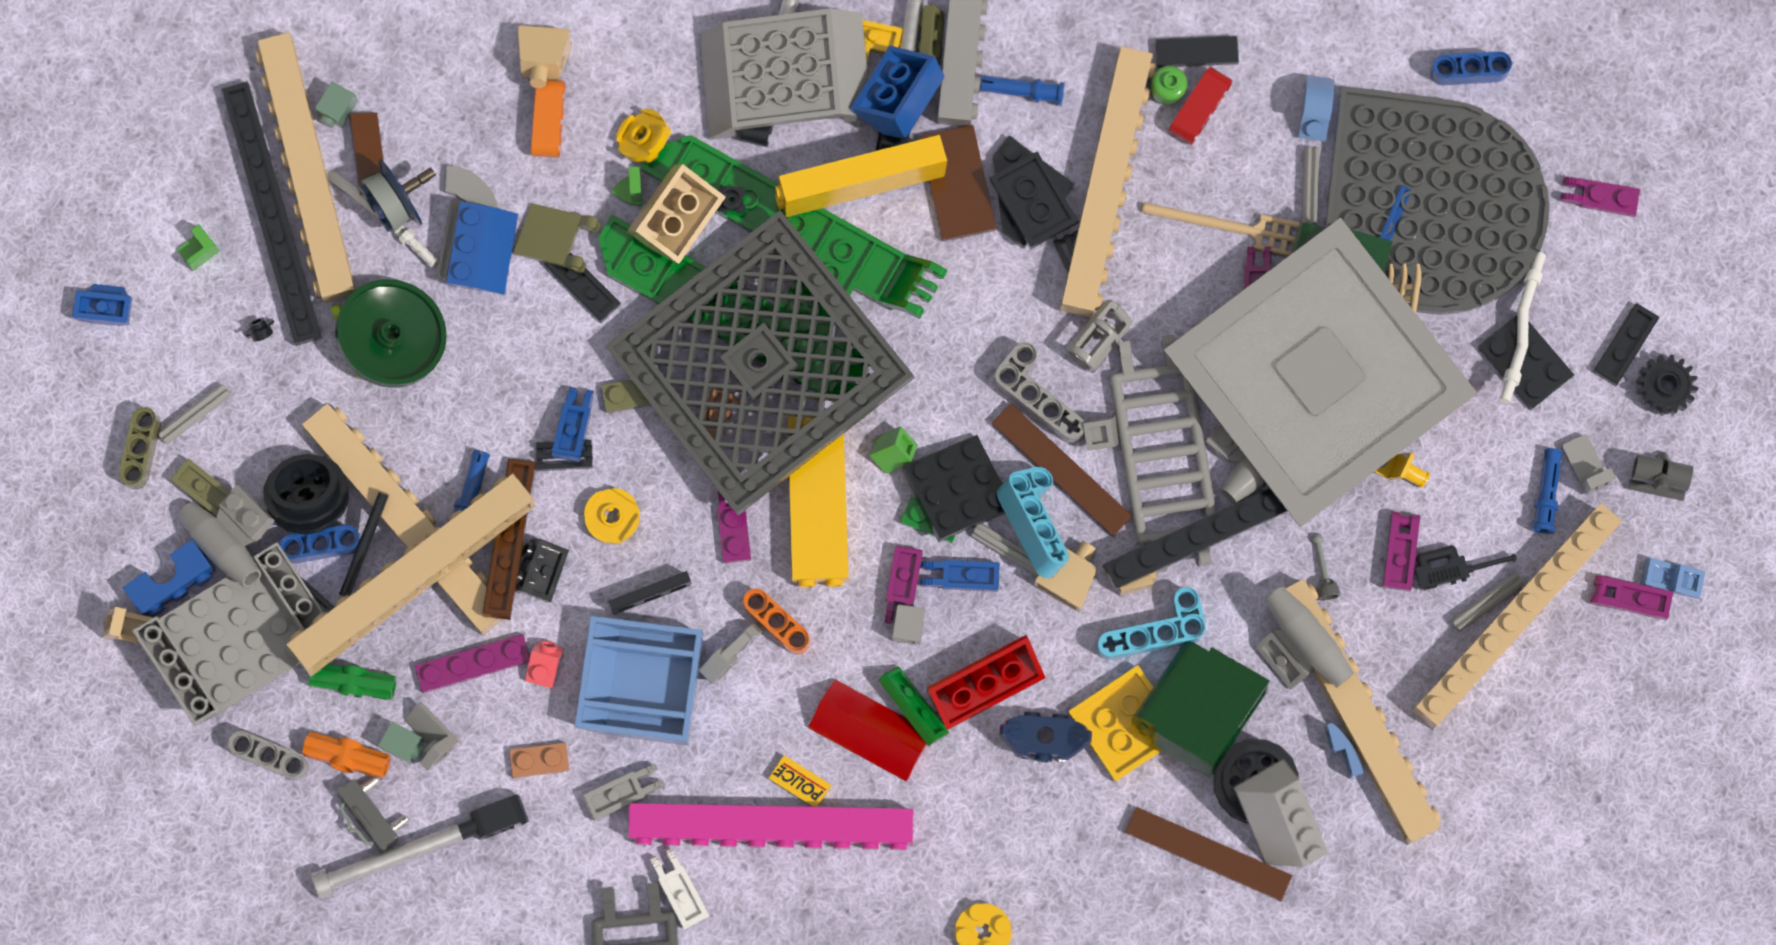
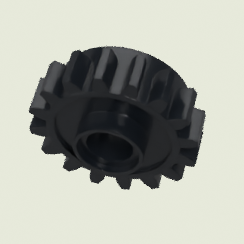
(1657, 396)

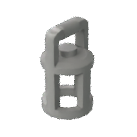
(1104, 331)

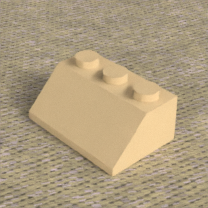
(676, 213)

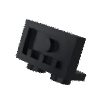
(540, 569)

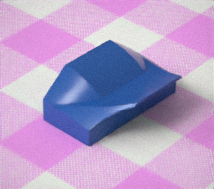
(103, 305)

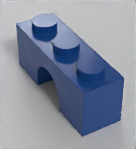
(191, 569)

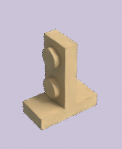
(120, 625)

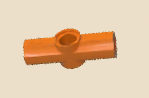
(346, 755)

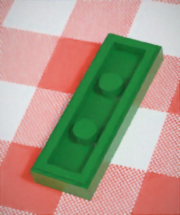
(913, 706)

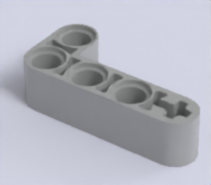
(1044, 398)

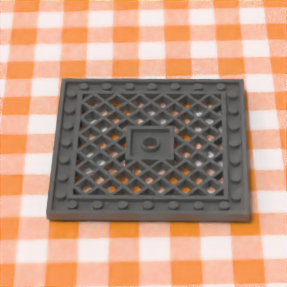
(805, 442)

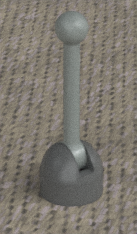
(1327, 588)

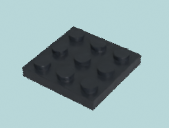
(955, 487)

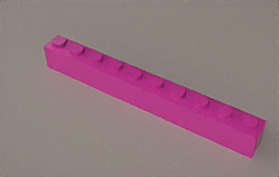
(771, 825)

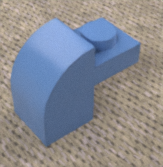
(1316, 108)

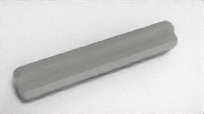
(1310, 185)
(447, 244)
(194, 414)
(1003, 546)
(1487, 602)

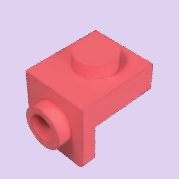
(544, 663)

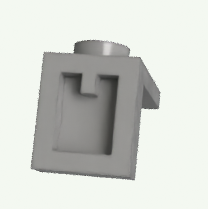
(1587, 464)
(434, 733)

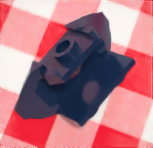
(1068, 739)

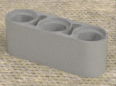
(256, 749)

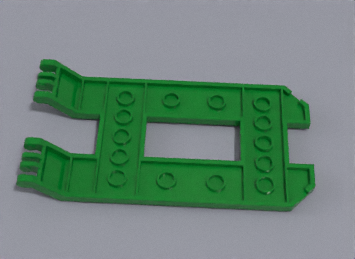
(848, 252)

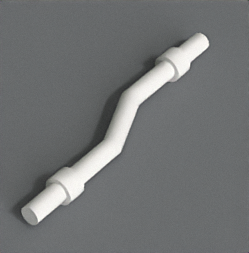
(1512, 375)

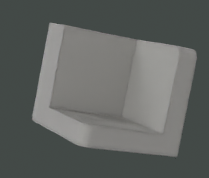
(1101, 433)
(908, 625)

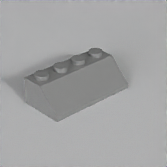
(1281, 817)

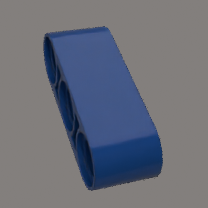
(1481, 60)
(333, 549)

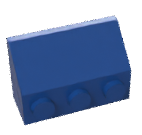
(898, 91)
(482, 248)

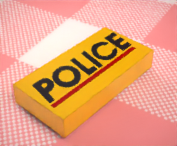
(800, 782)

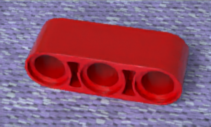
(1200, 105)

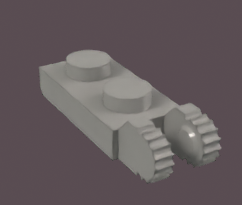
(620, 793)

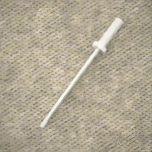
(406, 235)

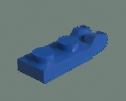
(572, 427)
(963, 575)

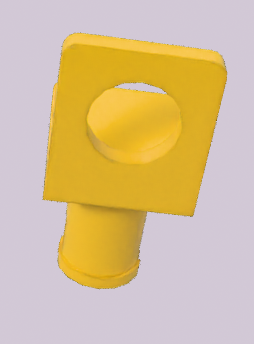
(1401, 467)

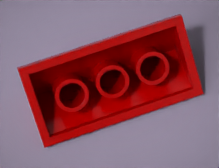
(985, 682)
(868, 730)

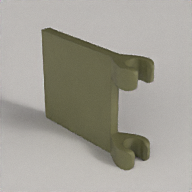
(551, 234)

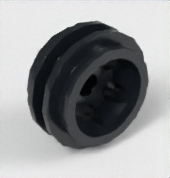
(316, 493)
(1230, 767)

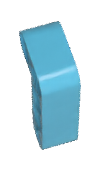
(1030, 520)
(1149, 630)

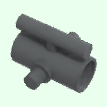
(1660, 476)

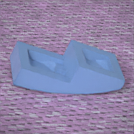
(1675, 578)
(1339, 743)

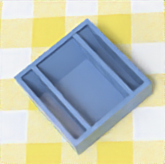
(639, 680)

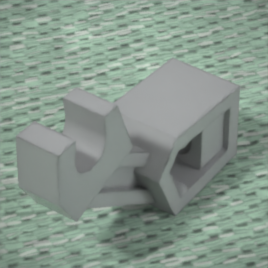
(726, 657)

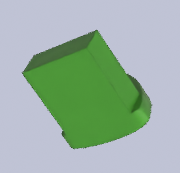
(630, 188)

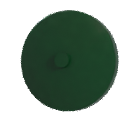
(390, 333)

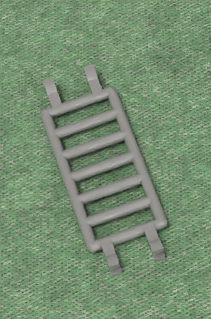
(1129, 458)

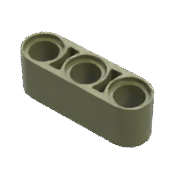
(135, 436)

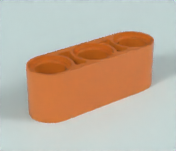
(547, 119)
(770, 609)

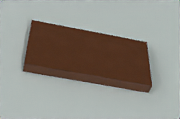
(963, 194)

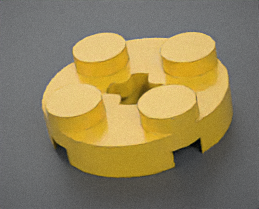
(650, 145)
(608, 500)
(979, 915)

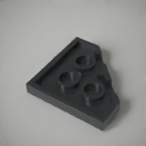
(1007, 155)

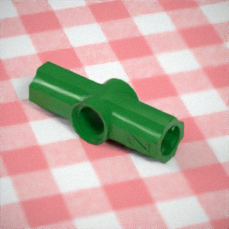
(354, 681)

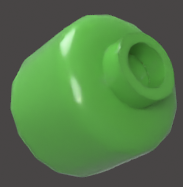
(1168, 85)

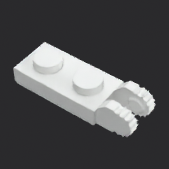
(680, 892)

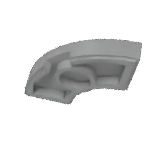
(468, 187)

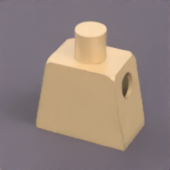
(543, 53)
(1073, 579)

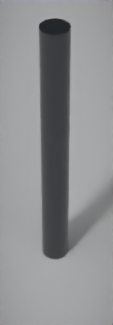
(364, 543)

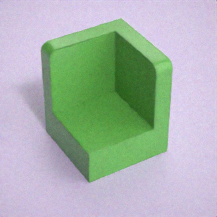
(198, 248)
(893, 449)

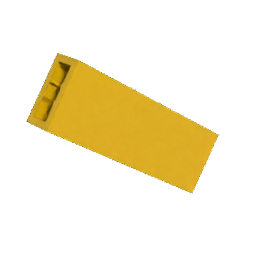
(861, 176)
(819, 517)

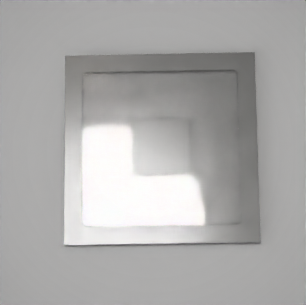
(1320, 372)

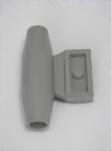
(1244, 477)
(225, 536)
(1300, 644)

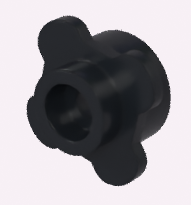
(732, 192)
(259, 329)

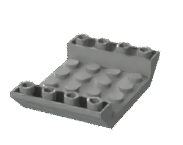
(783, 69)
(230, 637)

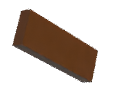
(366, 145)

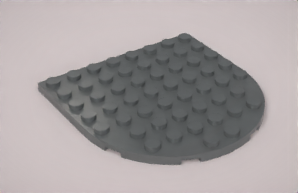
(1472, 202)

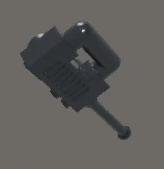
(1455, 571)

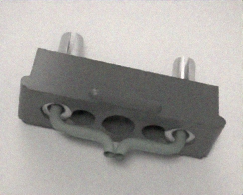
(367, 815)

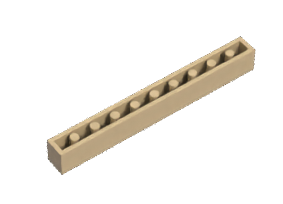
(307, 168)
(1106, 182)
(400, 513)
(411, 574)
(1517, 616)
(1371, 738)

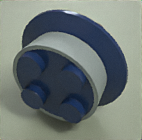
(390, 198)

